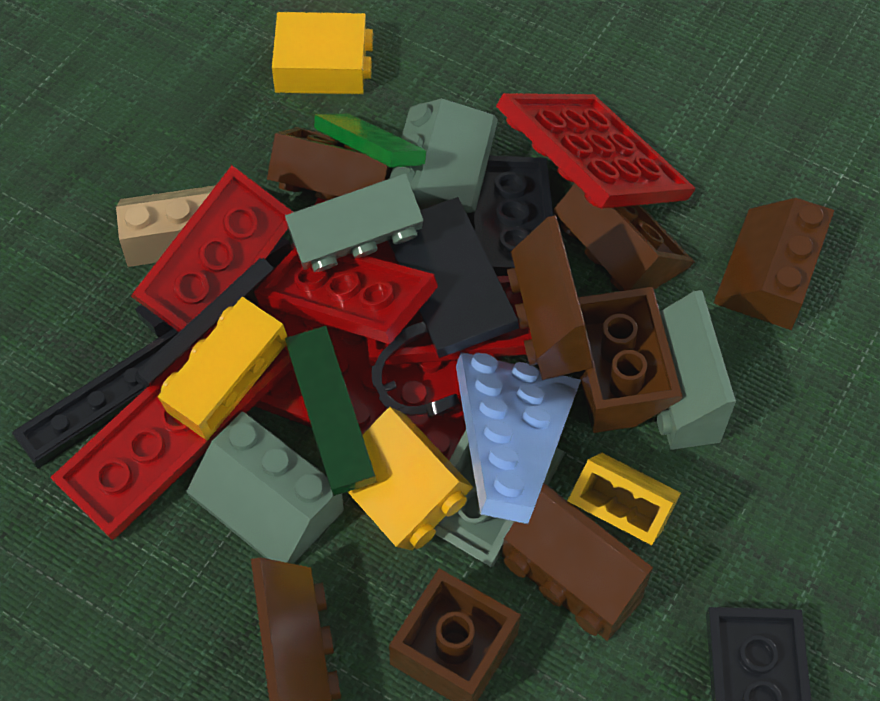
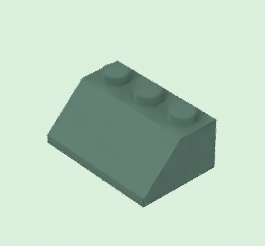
(456, 152)
(355, 223)
(701, 375)
(264, 491)

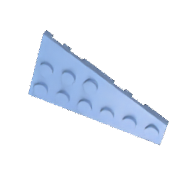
(511, 430)

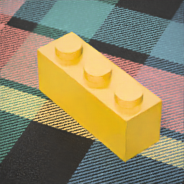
(223, 367)

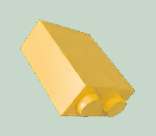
(321, 53)
(413, 482)
(624, 497)

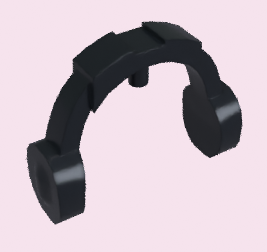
(403, 339)

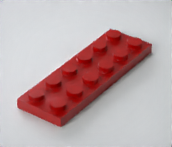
(145, 451)

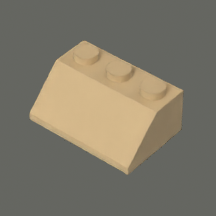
(153, 222)

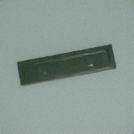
(330, 411)

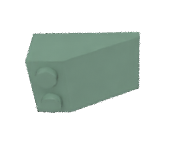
(468, 529)

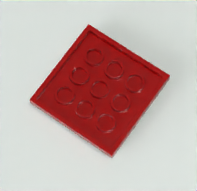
(595, 149)

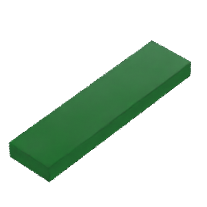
(370, 140)

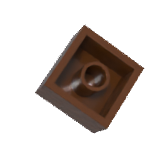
(454, 638)

